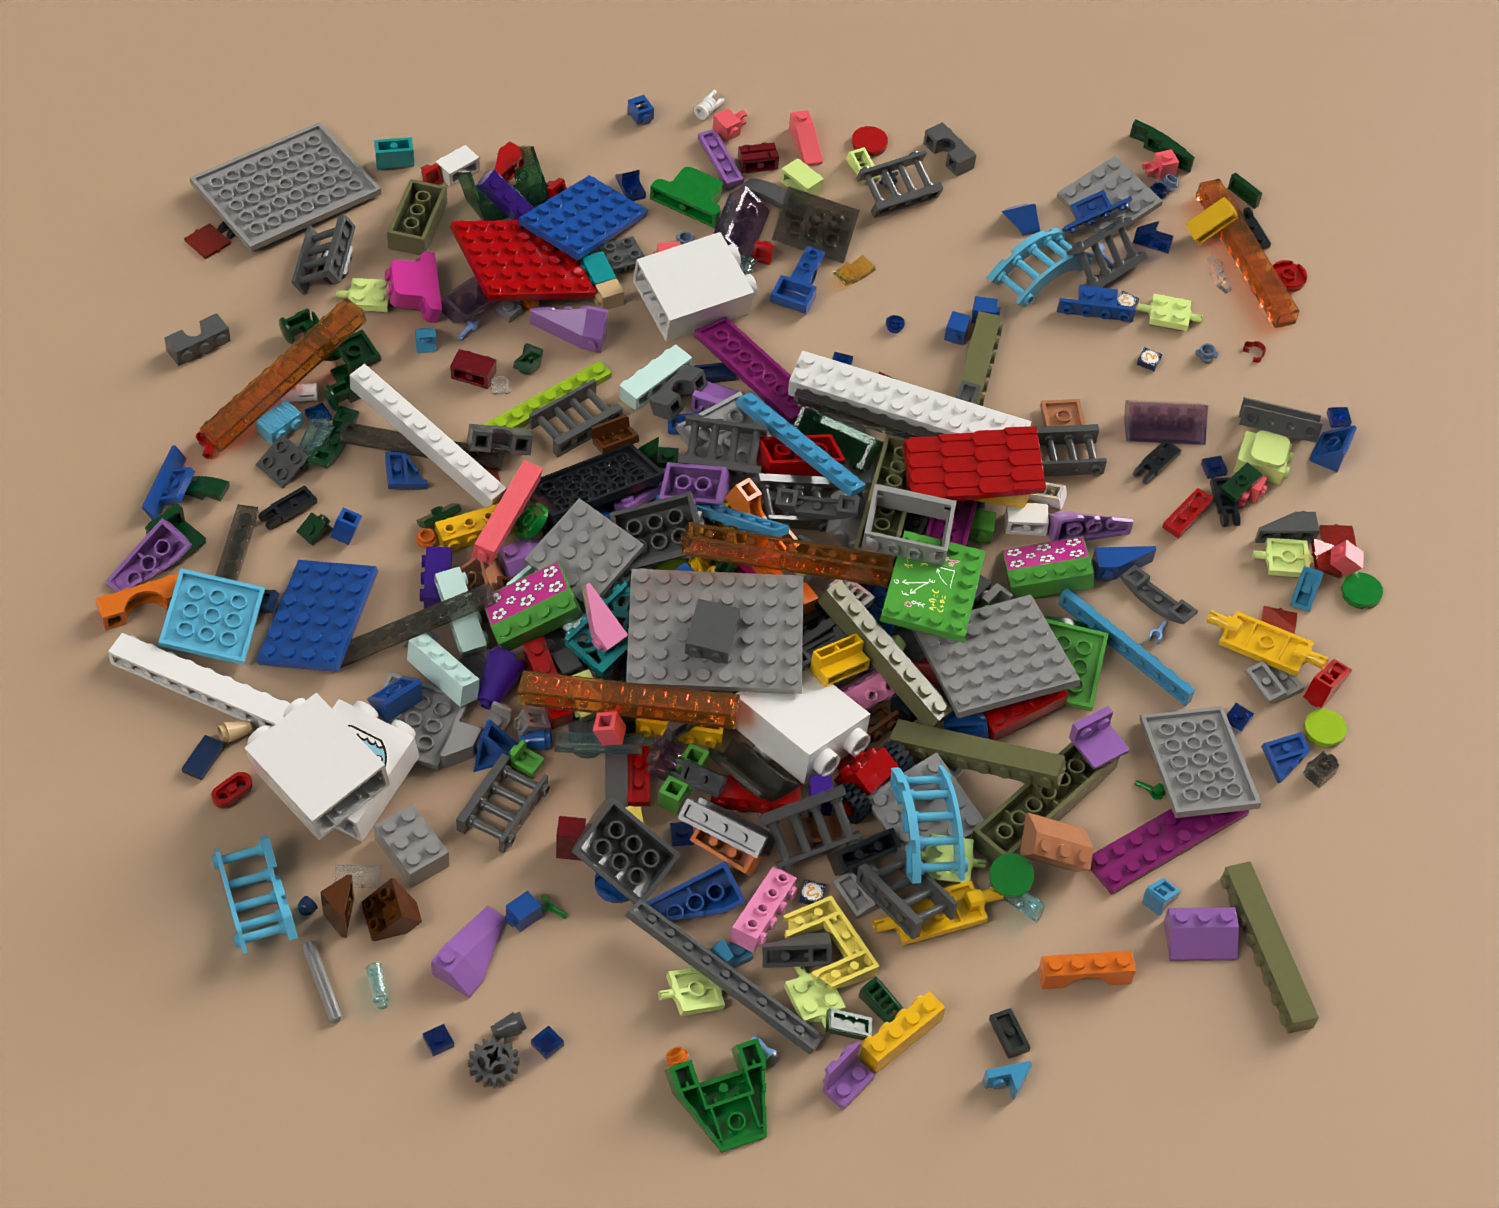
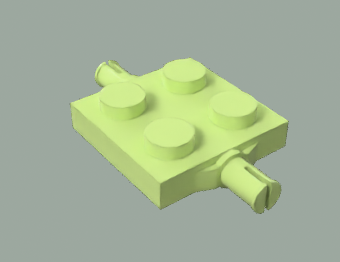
(367, 294)
(1170, 312)
(1285, 556)
(945, 853)
(692, 992)
(812, 997)

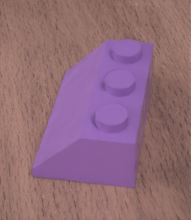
(705, 482)
(1202, 934)

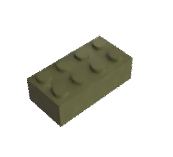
(417, 217)

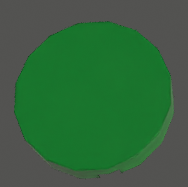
(531, 521)
(1361, 590)
(1011, 875)

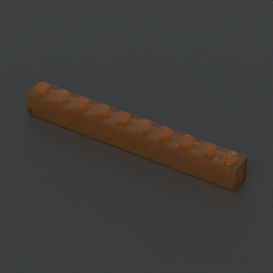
(1251, 260)
(283, 374)
(786, 554)
(629, 699)

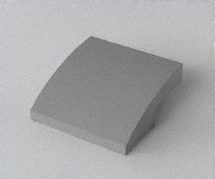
(1274, 683)
(854, 895)

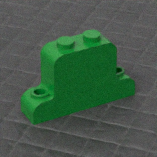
(690, 194)

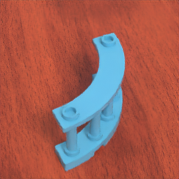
(1031, 246)
(911, 818)
(277, 895)

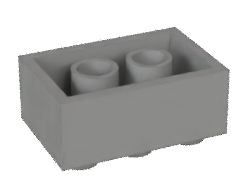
(411, 845)

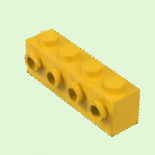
(464, 528)
(699, 735)
(901, 1032)

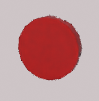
(871, 138)
(1291, 275)

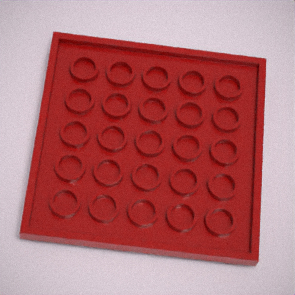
(519, 264)

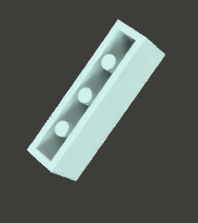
(647, 381)
(467, 629)
(443, 669)

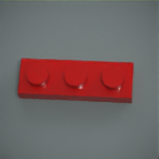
(1187, 513)
(638, 779)

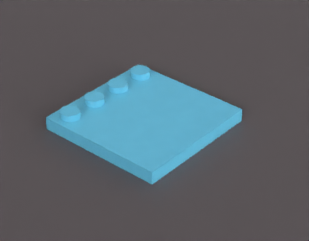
(211, 616)

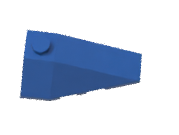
(703, 895)

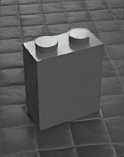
(712, 631)

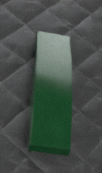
(1158, 141)

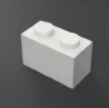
(459, 160)
(1029, 520)

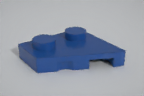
(402, 472)
(1285, 754)

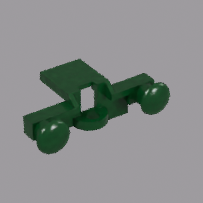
(348, 356)

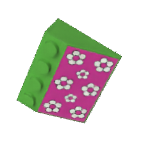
(1048, 568)
(532, 607)

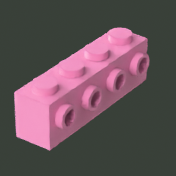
(868, 690)
(762, 910)

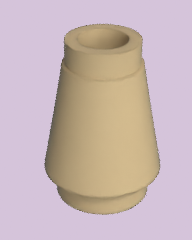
(232, 731)

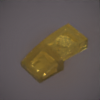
(854, 272)

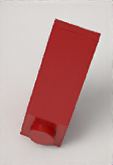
(508, 160)
(1326, 683)

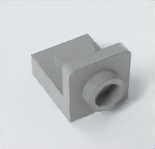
(501, 715)
(531, 721)

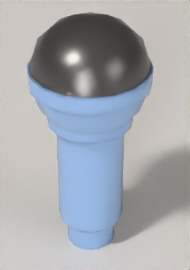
(771, 1055)

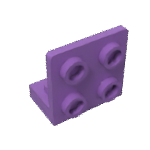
(710, 396)
(1097, 738)
(846, 1077)

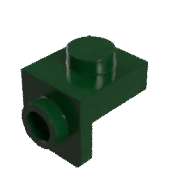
(529, 360)
(314, 527)

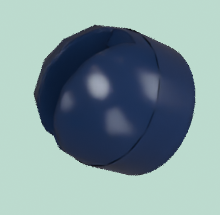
(307, 906)

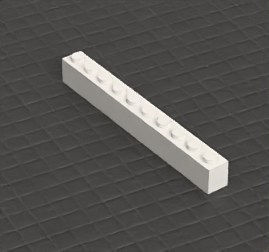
(426, 436)
(196, 681)

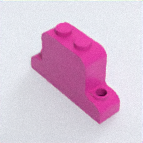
(415, 286)

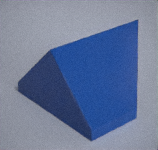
(1024, 218)
(971, 725)
(491, 746)

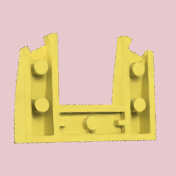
(827, 915)

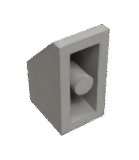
(461, 744)

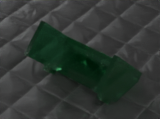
(529, 183)
(854, 445)

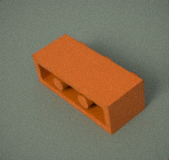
(726, 852)

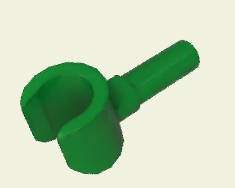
(1156, 792)
(548, 906)

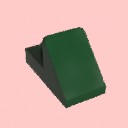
(659, 455)

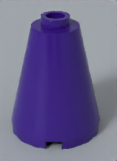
(499, 676)

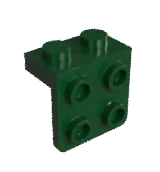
(176, 517)

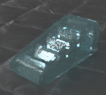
(315, 435)

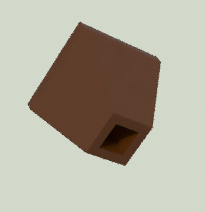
(390, 911)

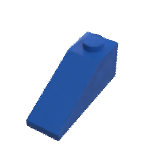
(1114, 561)

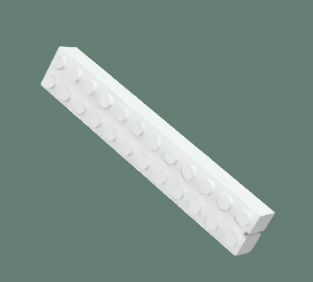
(895, 398)

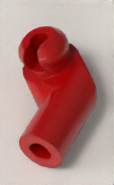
(208, 448)

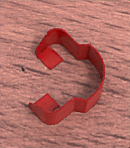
(1257, 344)

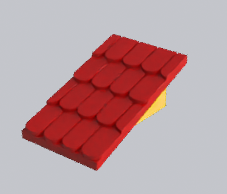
(977, 466)

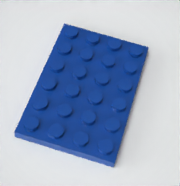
(583, 217)
(317, 616)

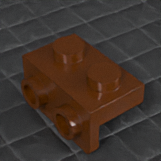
(613, 434)
(880, 722)
(812, 832)

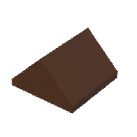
(338, 904)

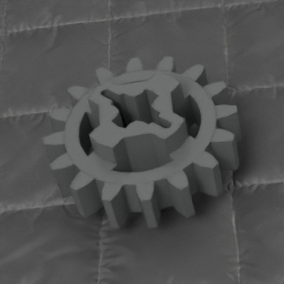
(499, 1070)

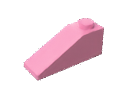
(603, 625)

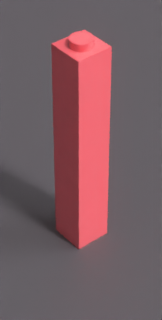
(507, 512)

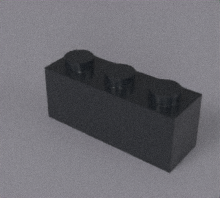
(864, 851)

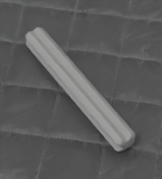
(322, 982)

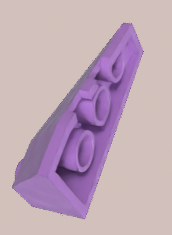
(580, 327)
(1090, 526)
(155, 553)
(513, 556)
(467, 955)

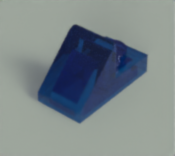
(631, 185)
(1151, 238)

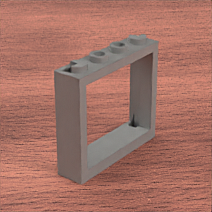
(912, 503)

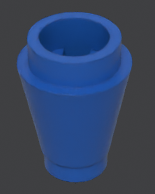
(538, 740)

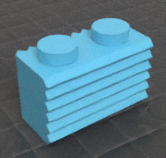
(278, 421)

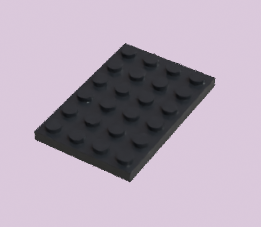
(597, 481)

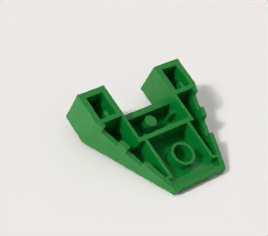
(730, 1105)

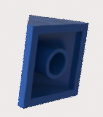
(1333, 447)
(397, 697)

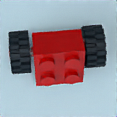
(867, 773)

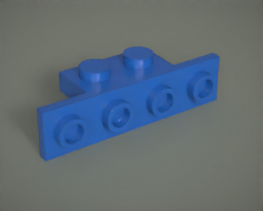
(1093, 207)
(1096, 303)
(169, 484)

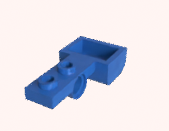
(797, 291)

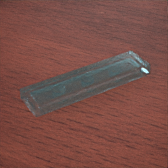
(588, 743)

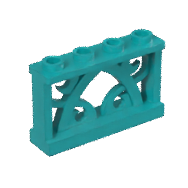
(609, 659)

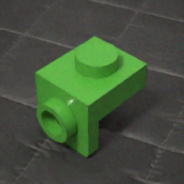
(525, 759)

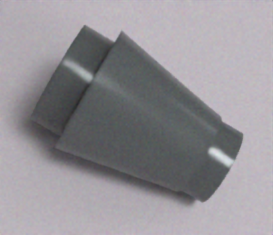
(508, 1026)

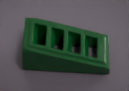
(881, 990)

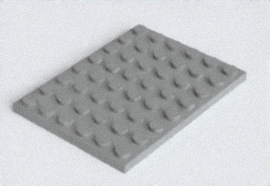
(285, 186)
(766, 643)

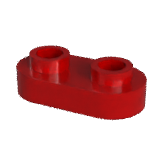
(230, 789)

